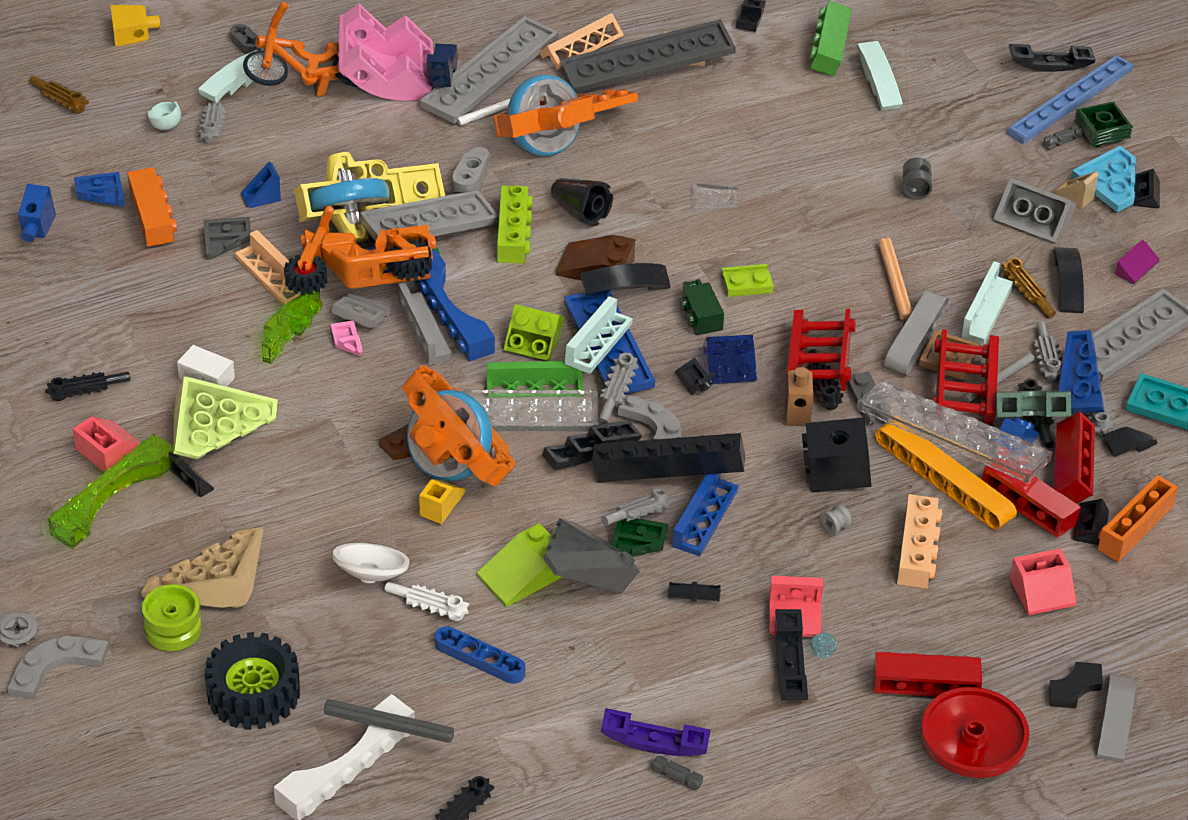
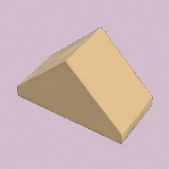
(1080, 189)

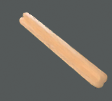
(895, 278)

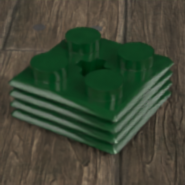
(1103, 123)

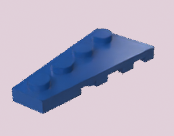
(1081, 373)

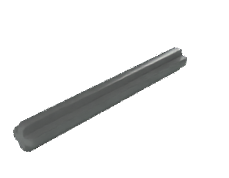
(389, 721)

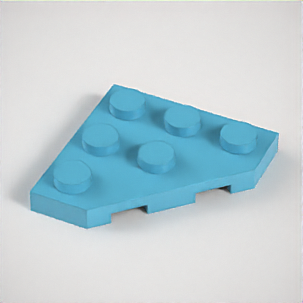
(1115, 177)

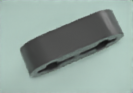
(244, 38)

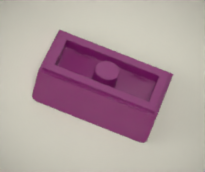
(1136, 262)

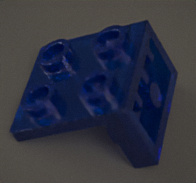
(731, 358)

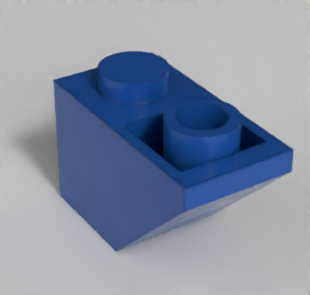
(1020, 428)

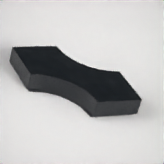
(1068, 690)

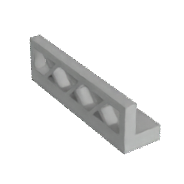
(423, 326)

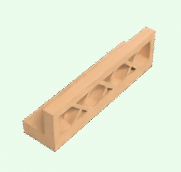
(578, 37)
(270, 258)

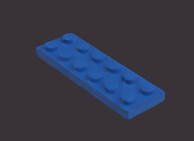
(580, 310)

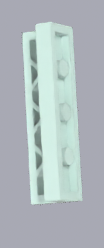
(986, 306)
(591, 334)

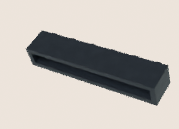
(669, 457)

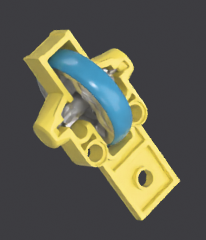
(365, 192)

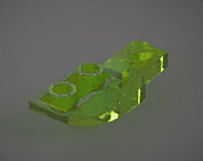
(289, 320)

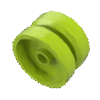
(171, 617)

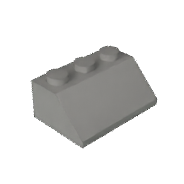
(1034, 210)

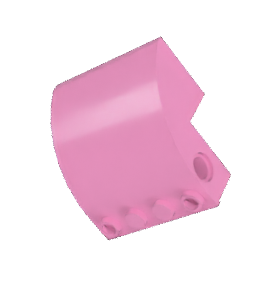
(383, 59)

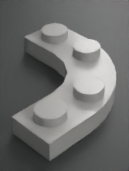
(652, 414)
(54, 653)

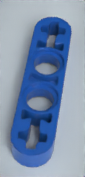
(477, 657)

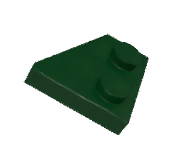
(639, 536)

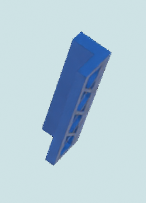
(697, 507)

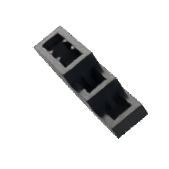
(580, 448)

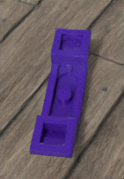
(654, 738)

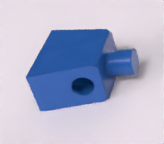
(36, 212)

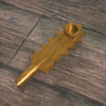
(61, 94)
(1014, 271)

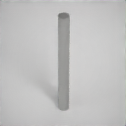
(1004, 374)

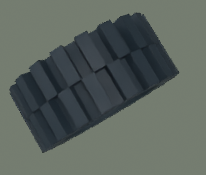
(252, 680)

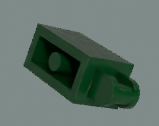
(701, 307)

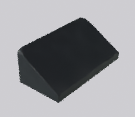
(1147, 189)
(189, 476)
(1090, 521)

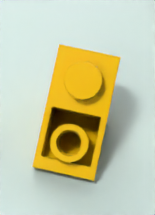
(439, 499)

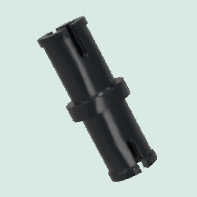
(694, 591)

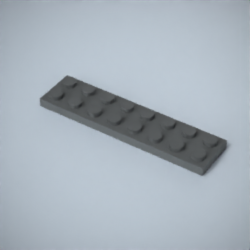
(647, 56)

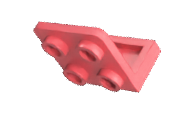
(797, 593)

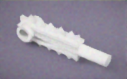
(429, 599)

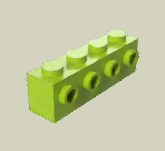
(513, 224)

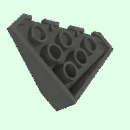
(588, 558)

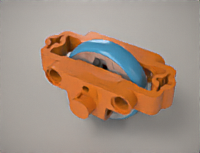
(452, 432)

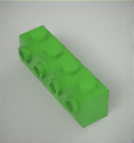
(830, 37)

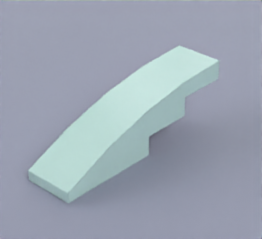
(879, 75)
(226, 80)

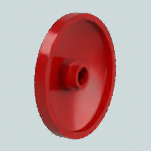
(975, 732)

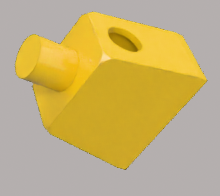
(132, 24)

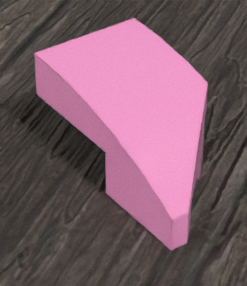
(346, 337)

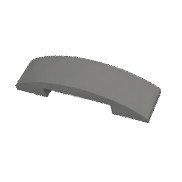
(1117, 718)

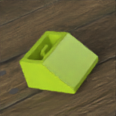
(533, 332)

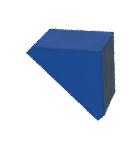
(263, 188)

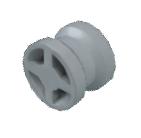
(835, 519)

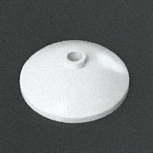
(370, 561)

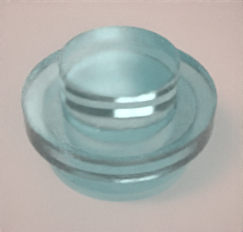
(824, 645)

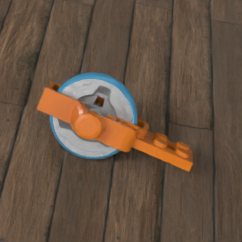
(552, 123)

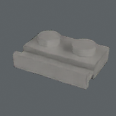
(360, 310)

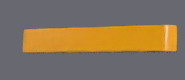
(947, 475)

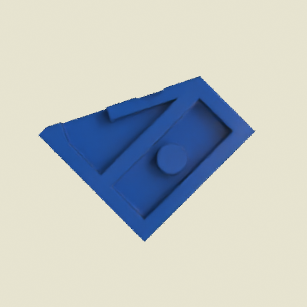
(100, 188)

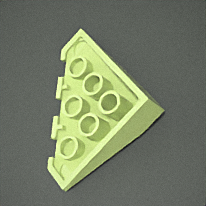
(214, 415)

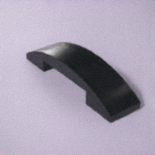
(1052, 61)
(625, 276)
(1070, 279)
(790, 654)

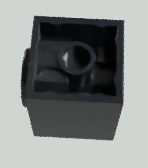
(836, 455)

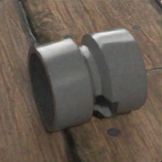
(917, 178)

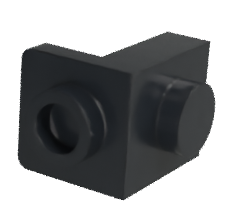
(695, 377)

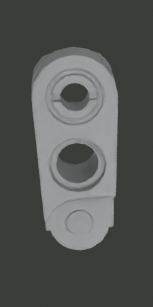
(471, 171)

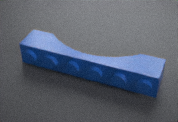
(470, 334)

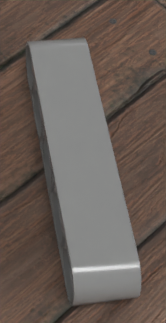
(916, 332)

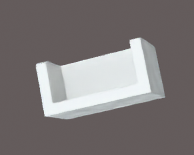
(206, 366)

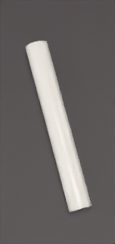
(483, 112)

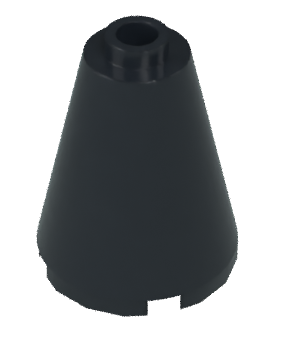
(584, 198)

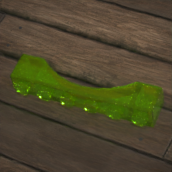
(74, 520)

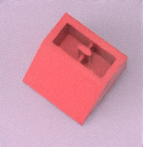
(103, 442)
(1043, 581)

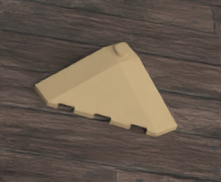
(221, 573)

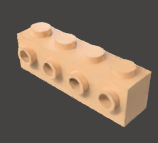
(918, 541)

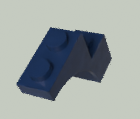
(442, 65)

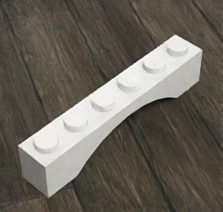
(307, 789)

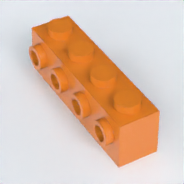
(151, 206)
(1137, 518)

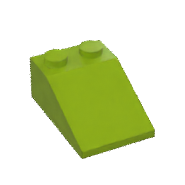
(519, 567)

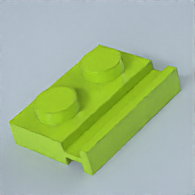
(747, 280)

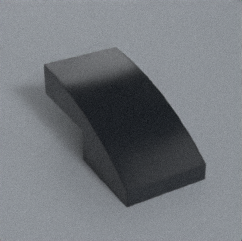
(750, 15)

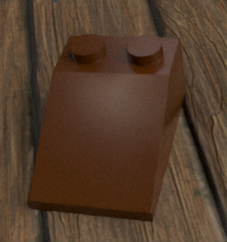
(595, 254)

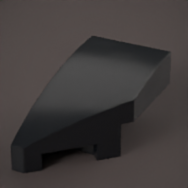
(1126, 439)

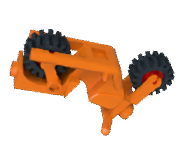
(405, 248)

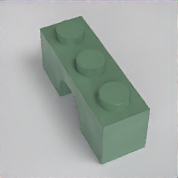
(1028, 403)

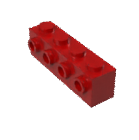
(1075, 457)
(1035, 501)
(924, 673)

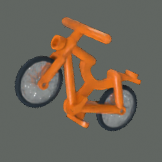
(270, 69)

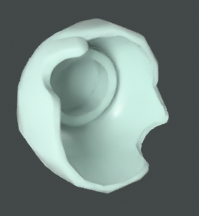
(165, 115)

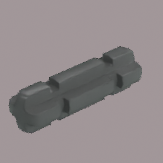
(1062, 137)
(677, 772)

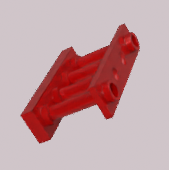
(800, 341)
(987, 370)

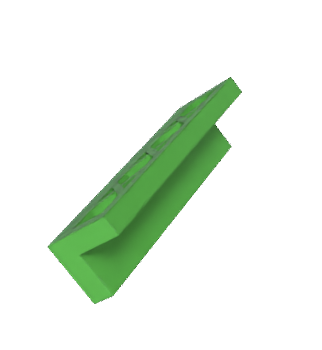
(533, 375)

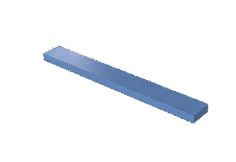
(1069, 99)

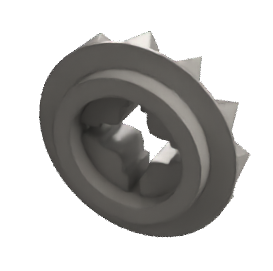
(26, 623)

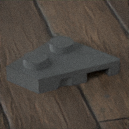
(225, 235)

